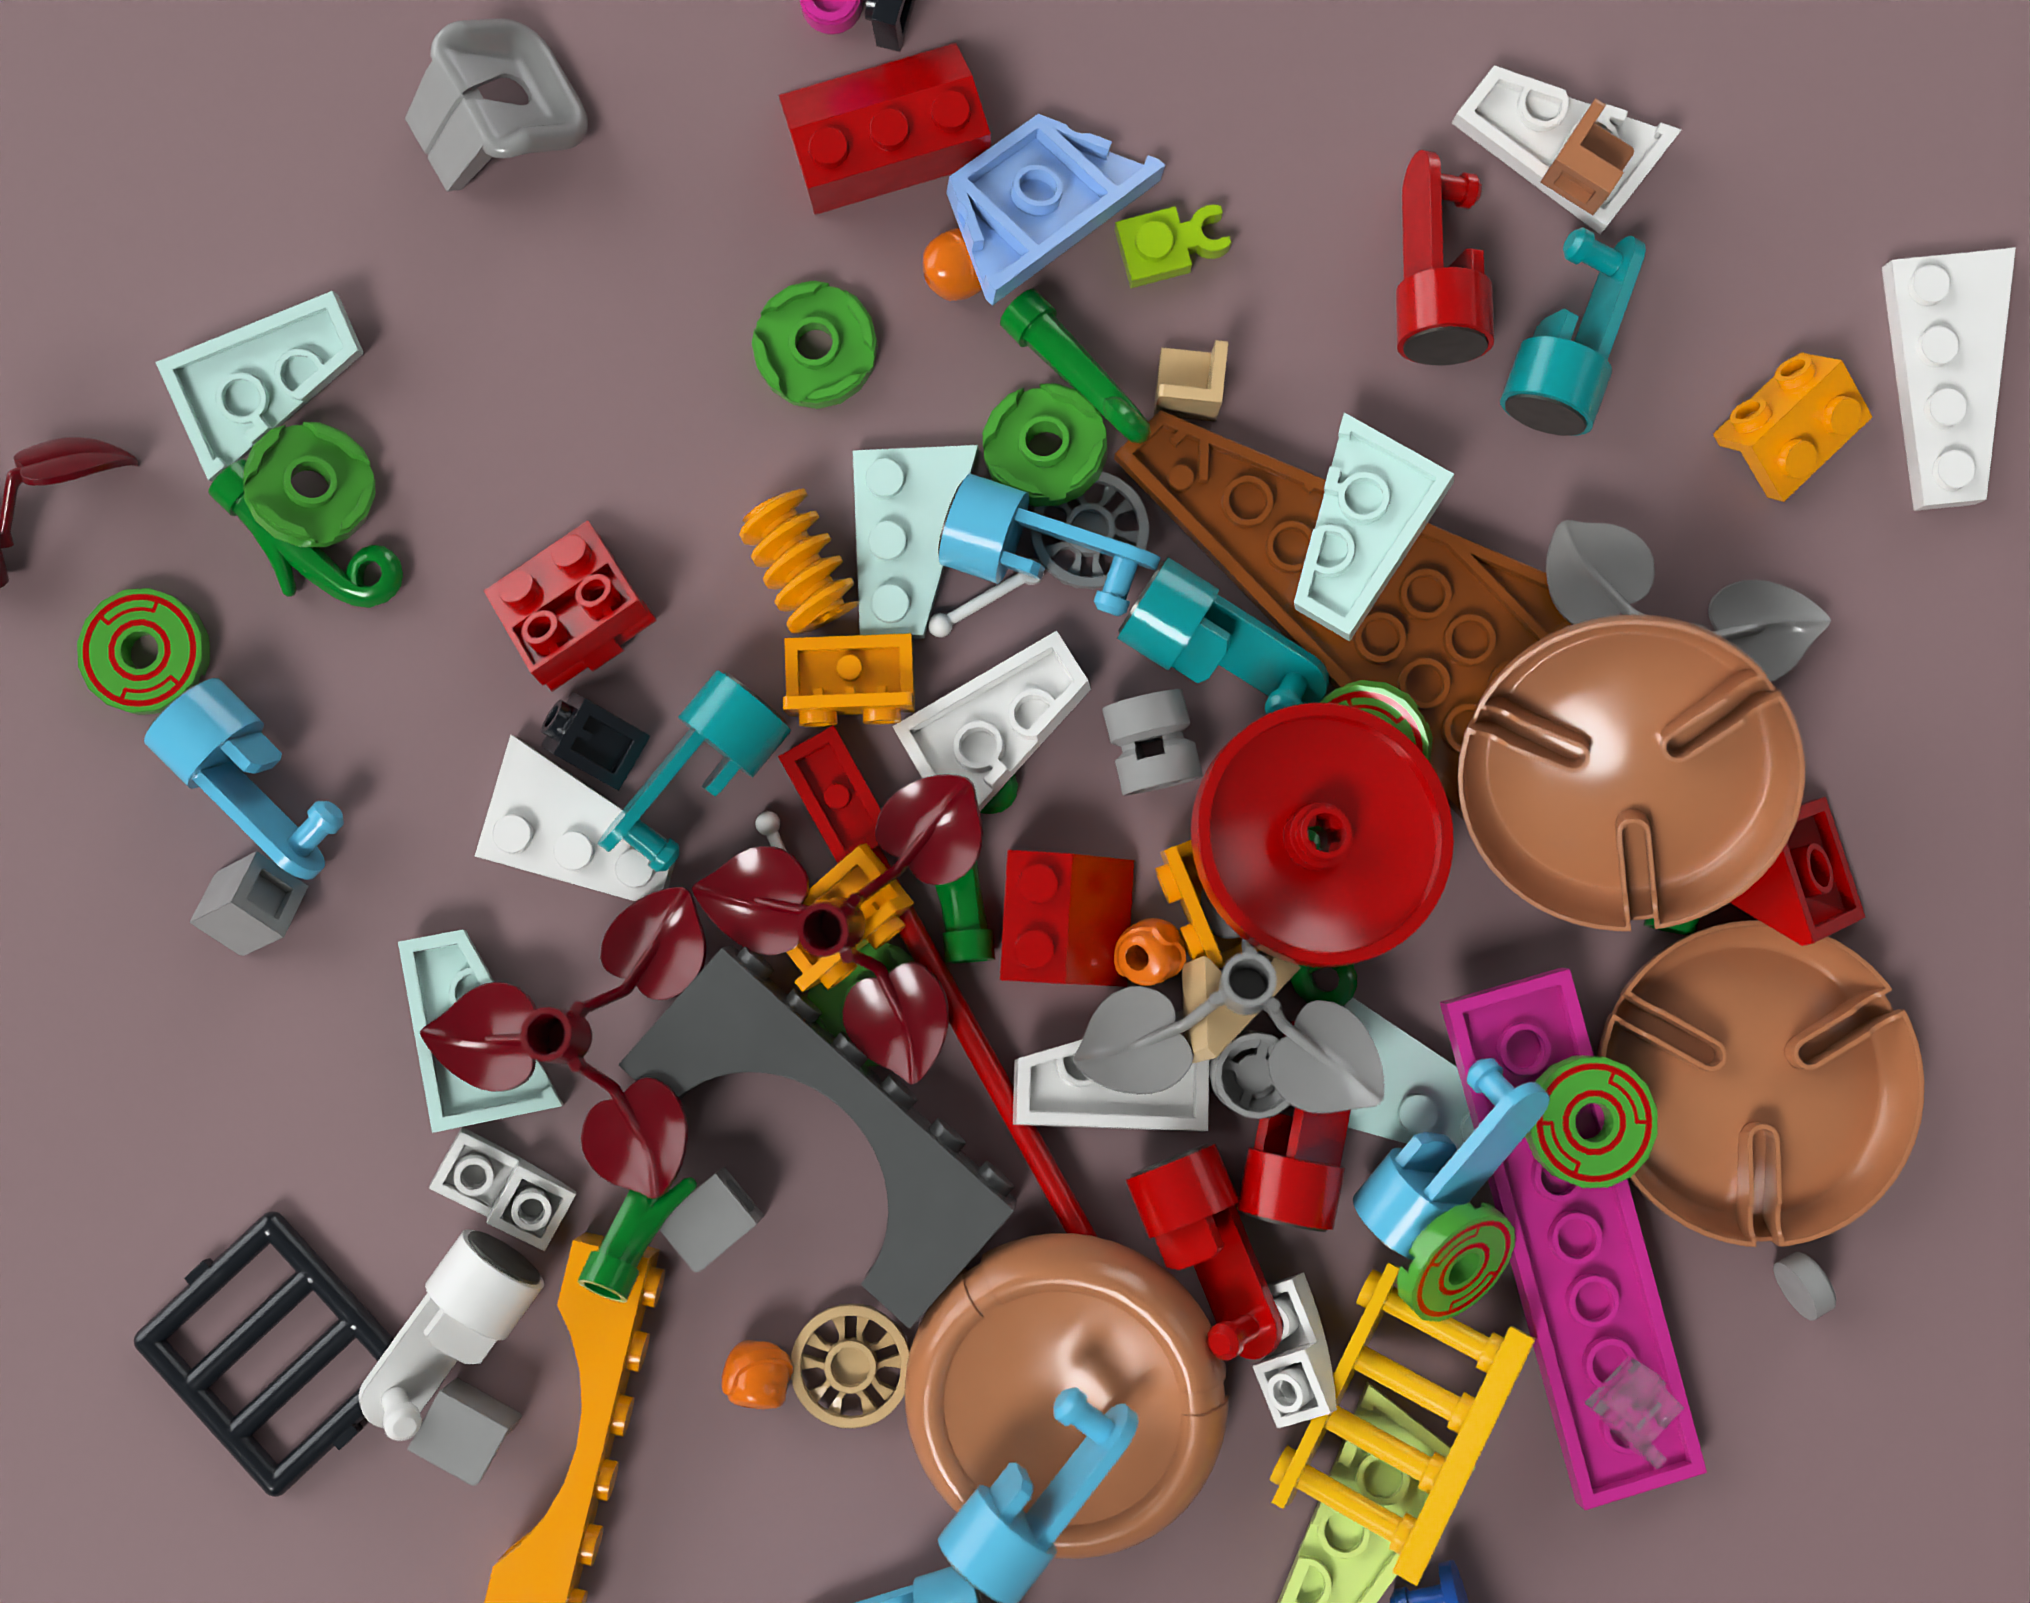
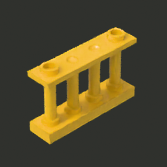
(1438, 1476)

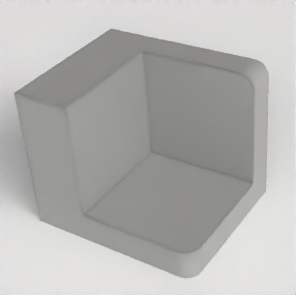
(249, 904)
(711, 1220)
(464, 1431)

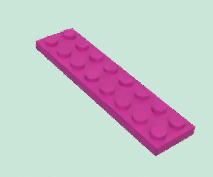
(1575, 1249)

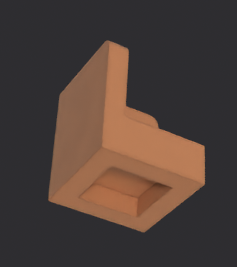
(1588, 163)

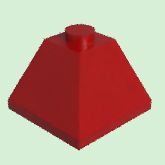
(1809, 884)

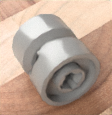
(1145, 721)
(1242, 1076)

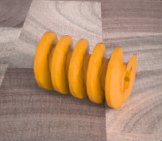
(796, 562)

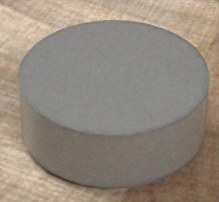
(1805, 1285)

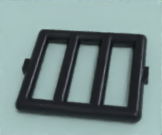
(194, 1383)

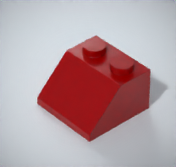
(1064, 917)

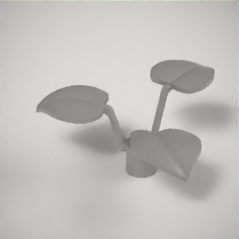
(1605, 568)
(1318, 1067)

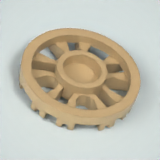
(850, 1365)

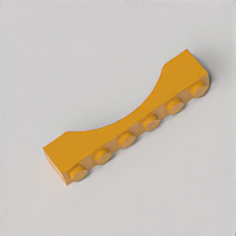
(607, 1346)

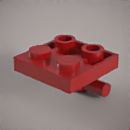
(569, 608)

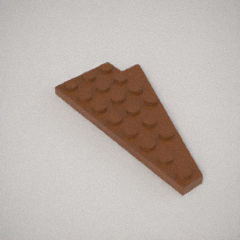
(1435, 630)

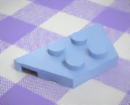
(1039, 198)

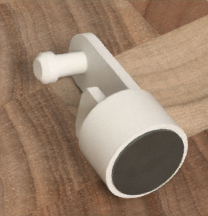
(469, 1305)

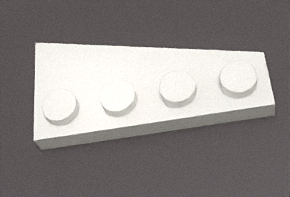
(1948, 365)

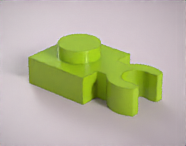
(1160, 246)

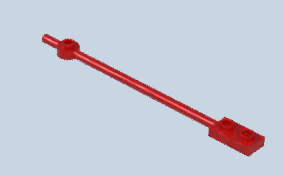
(848, 818)

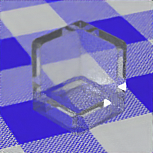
(1636, 1407)

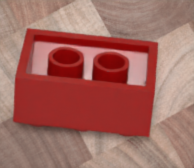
(886, 127)

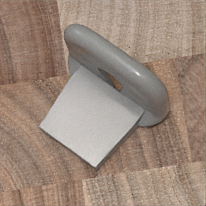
(465, 129)

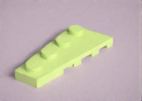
(1340, 1557)

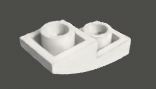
(503, 1188)
(1299, 1371)

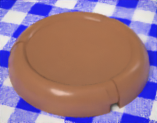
(1631, 772)
(1772, 1083)
(1055, 1319)

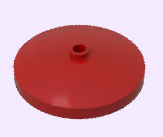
(1377, 822)

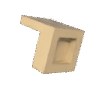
(1191, 382)

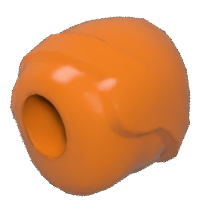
(949, 267)
(1150, 952)
(757, 1375)

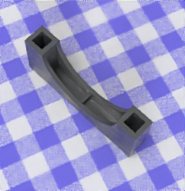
(936, 1195)

